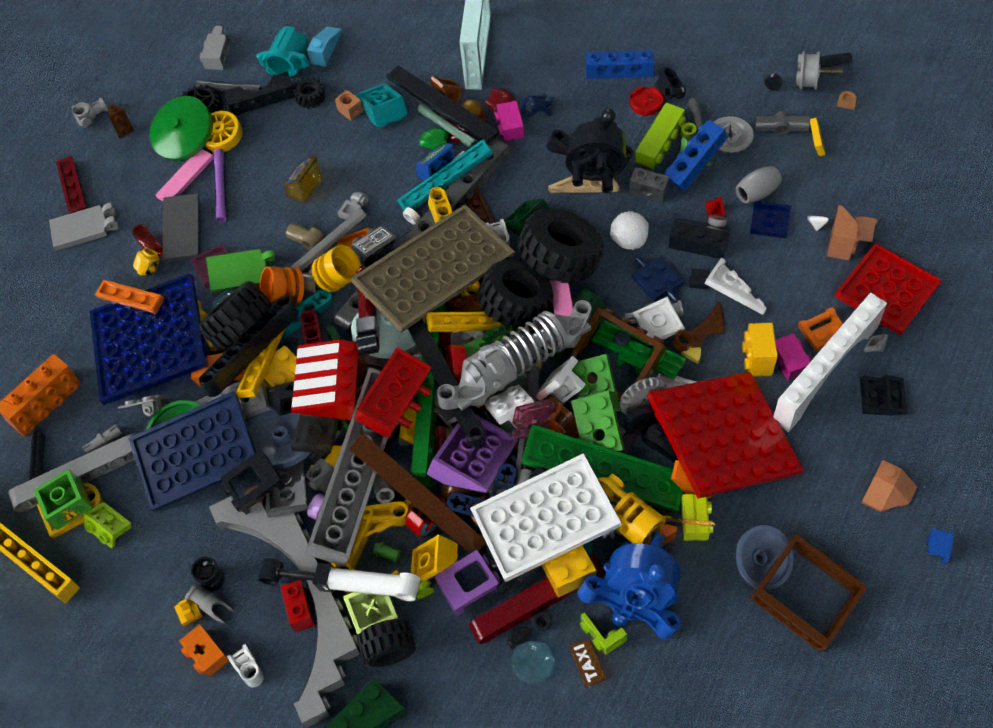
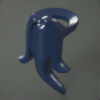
(538, 104)

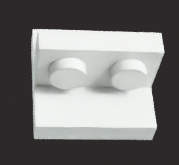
(562, 382)

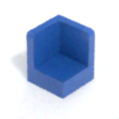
(940, 544)

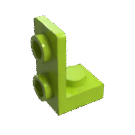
(613, 638)

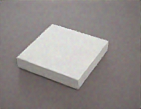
(659, 319)

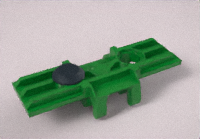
(634, 353)

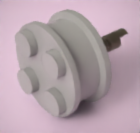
(811, 70)

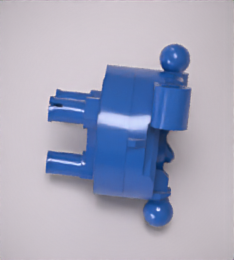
(638, 585)

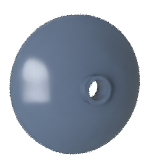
(766, 544)

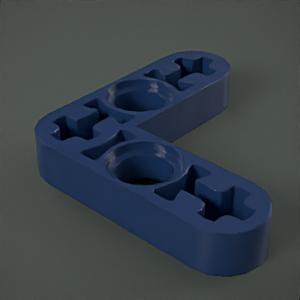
(463, 498)

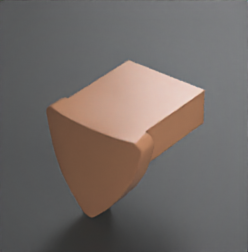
(866, 227)

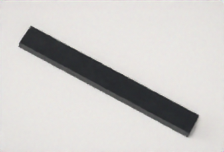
(442, 104)

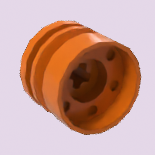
(282, 282)

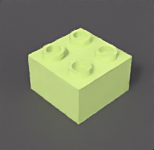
(369, 609)

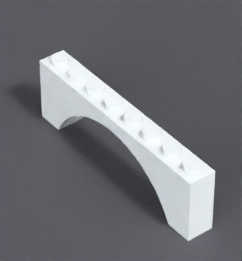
(856, 328)

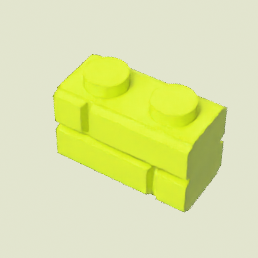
(696, 510)

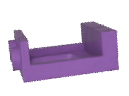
(452, 590)

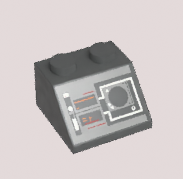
(373, 245)

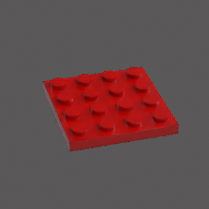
(894, 281)

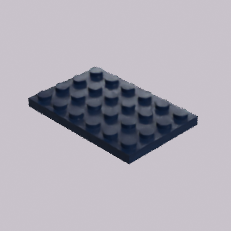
(192, 450)

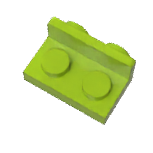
(106, 524)

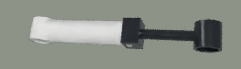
(329, 579)

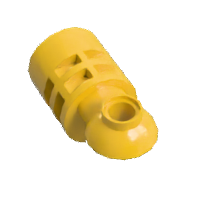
(635, 515)

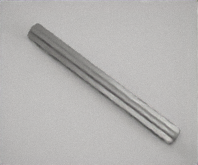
(330, 239)

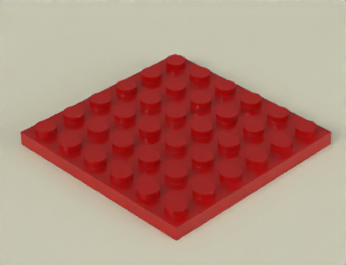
(724, 434)

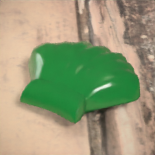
(434, 138)

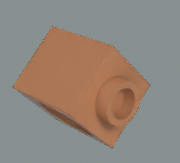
(349, 105)

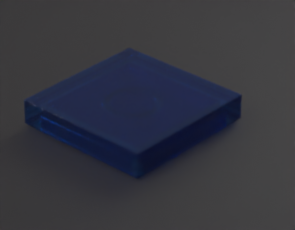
(770, 219)

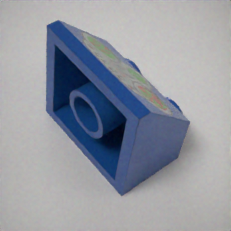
(435, 161)

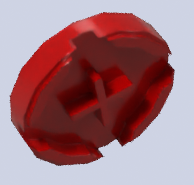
(646, 101)

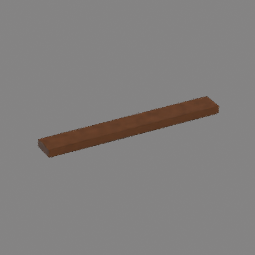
(417, 494)

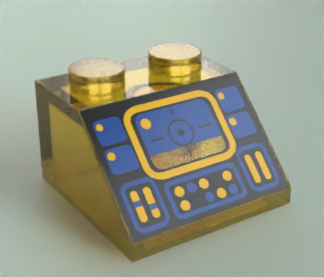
(303, 180)

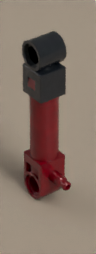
(366, 325)

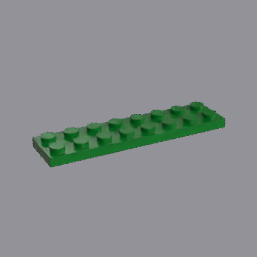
(643, 478)

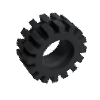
(311, 99)

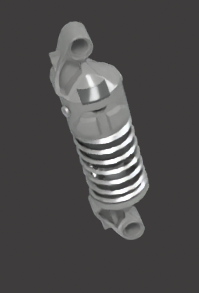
(502, 361)

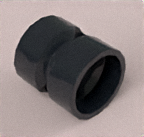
(207, 574)

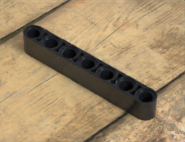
(248, 346)

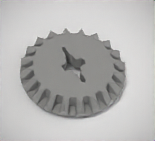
(741, 133)
(634, 396)

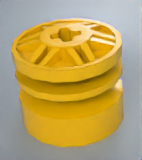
(335, 268)

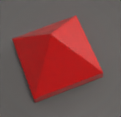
(715, 207)

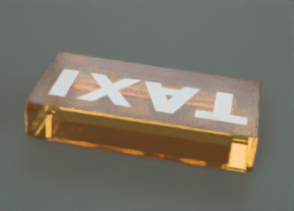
(587, 663)

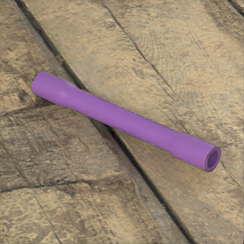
(221, 215)

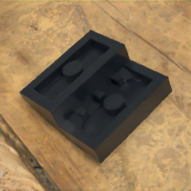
(883, 395)

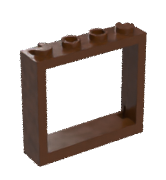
(625, 324)
(789, 618)

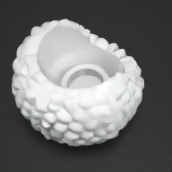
(629, 230)

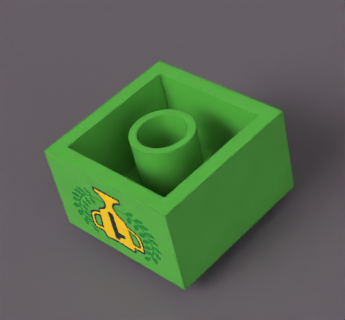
(63, 499)

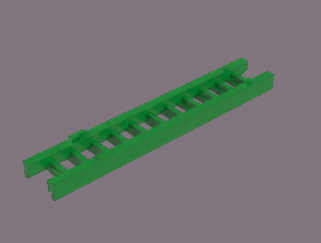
(425, 422)

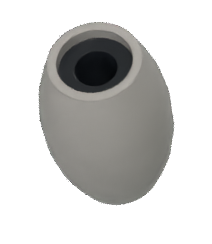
(758, 184)

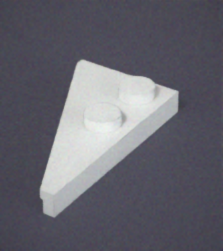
(731, 285)

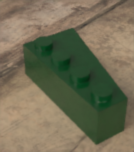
(370, 709)

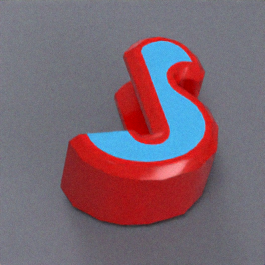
(419, 523)

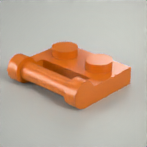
(821, 335)

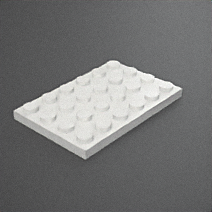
(545, 517)

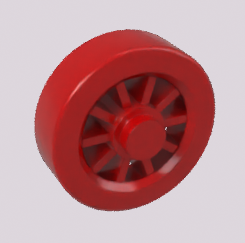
(454, 358)

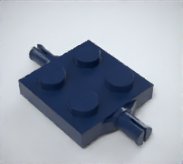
(657, 279)

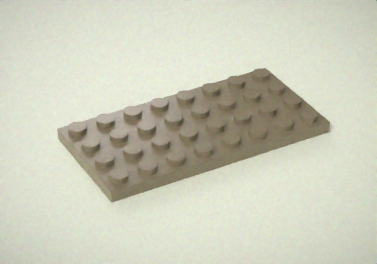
(432, 267)

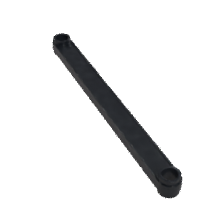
(442, 374)

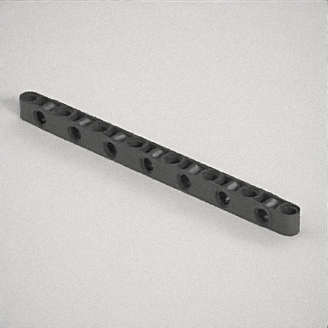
(456, 196)

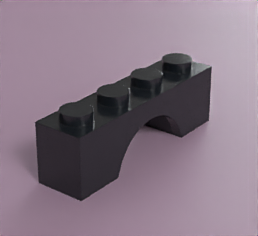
(278, 90)

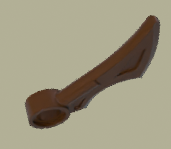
(711, 325)

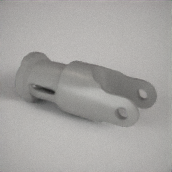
(205, 600)

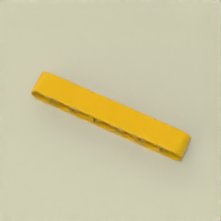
(443, 206)

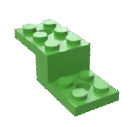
(597, 403)

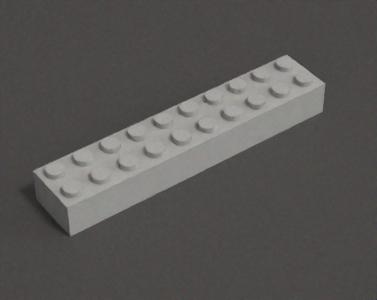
(346, 493)

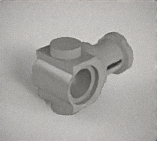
(86, 113)

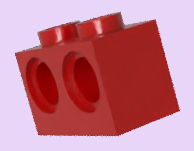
(297, 606)

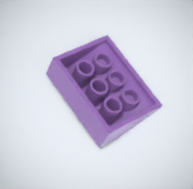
(468, 466)

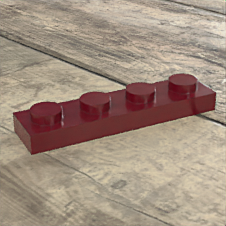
(71, 185)

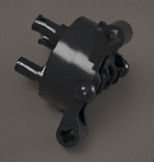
(593, 150)

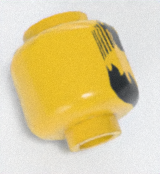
(146, 262)

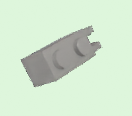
(215, 50)

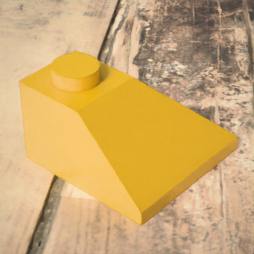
(433, 557)

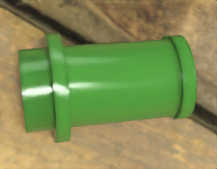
(387, 552)

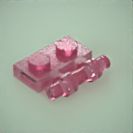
(533, 414)

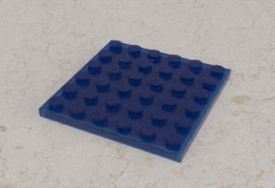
(146, 348)

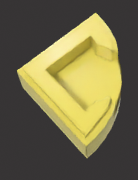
(692, 354)

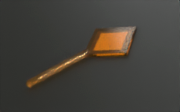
(671, 518)

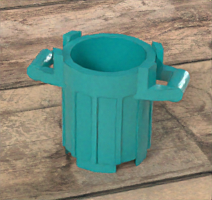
(285, 53)

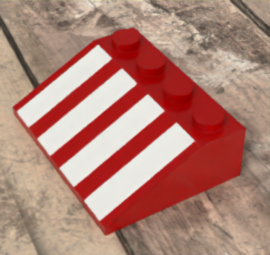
(325, 379)

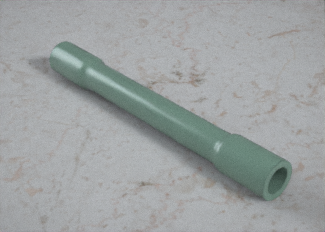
(429, 113)

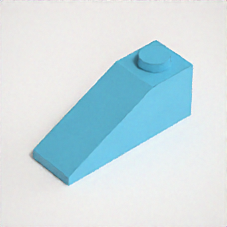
(323, 45)

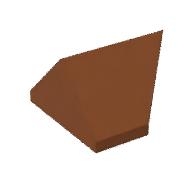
(447, 87)

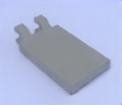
(82, 226)

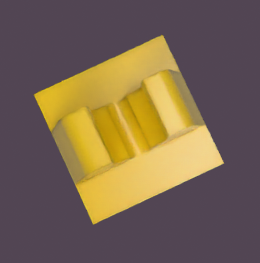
(188, 611)

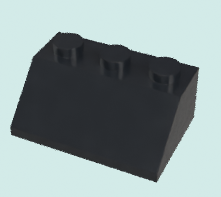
(698, 238)

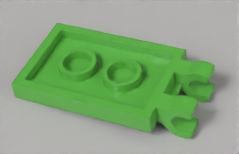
(235, 269)

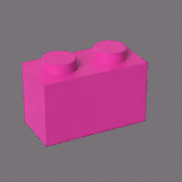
(509, 120)
(791, 356)

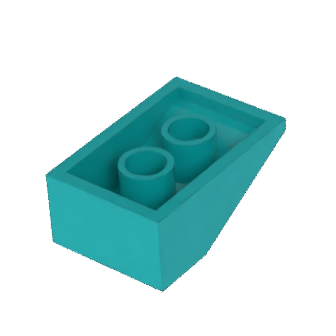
(382, 104)

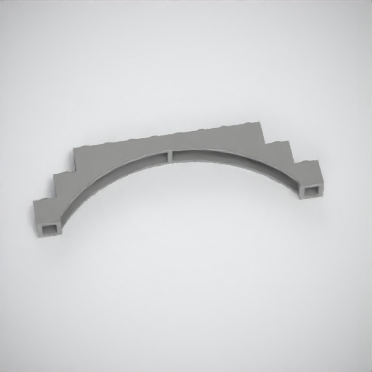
(334, 640)

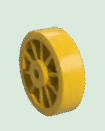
(225, 131)

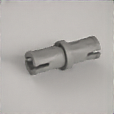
(102, 439)

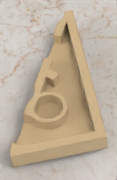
(567, 186)

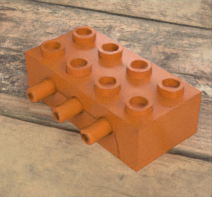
(38, 395)

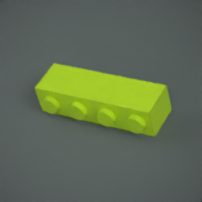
(659, 136)

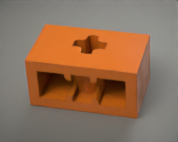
(211, 660)

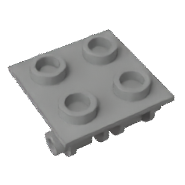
(150, 404)

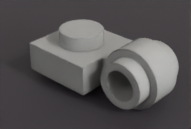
(349, 207)

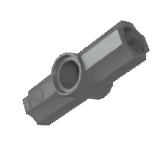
(782, 123)

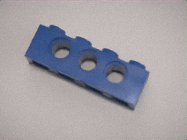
(619, 64)
(694, 165)

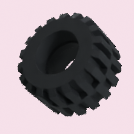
(386, 643)

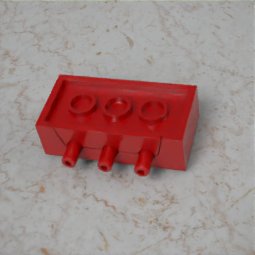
(394, 394)

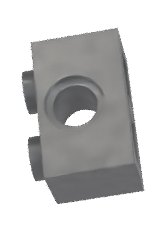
(649, 185)

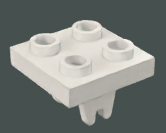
(503, 405)

